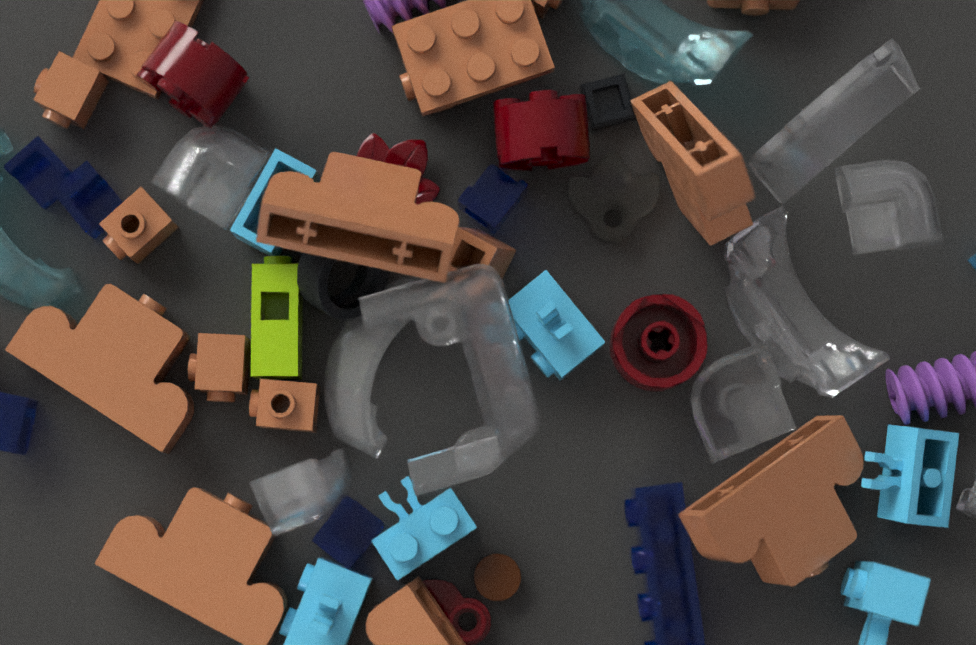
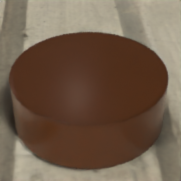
(497, 577)

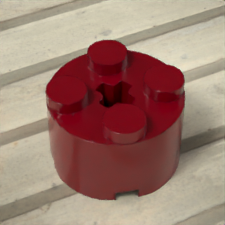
(194, 74)
(542, 131)
(652, 316)

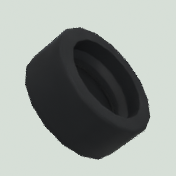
(313, 279)

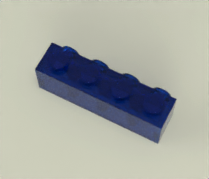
(665, 565)

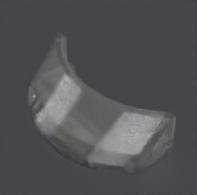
(834, 121)
(775, 308)
(351, 375)

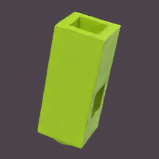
(276, 320)

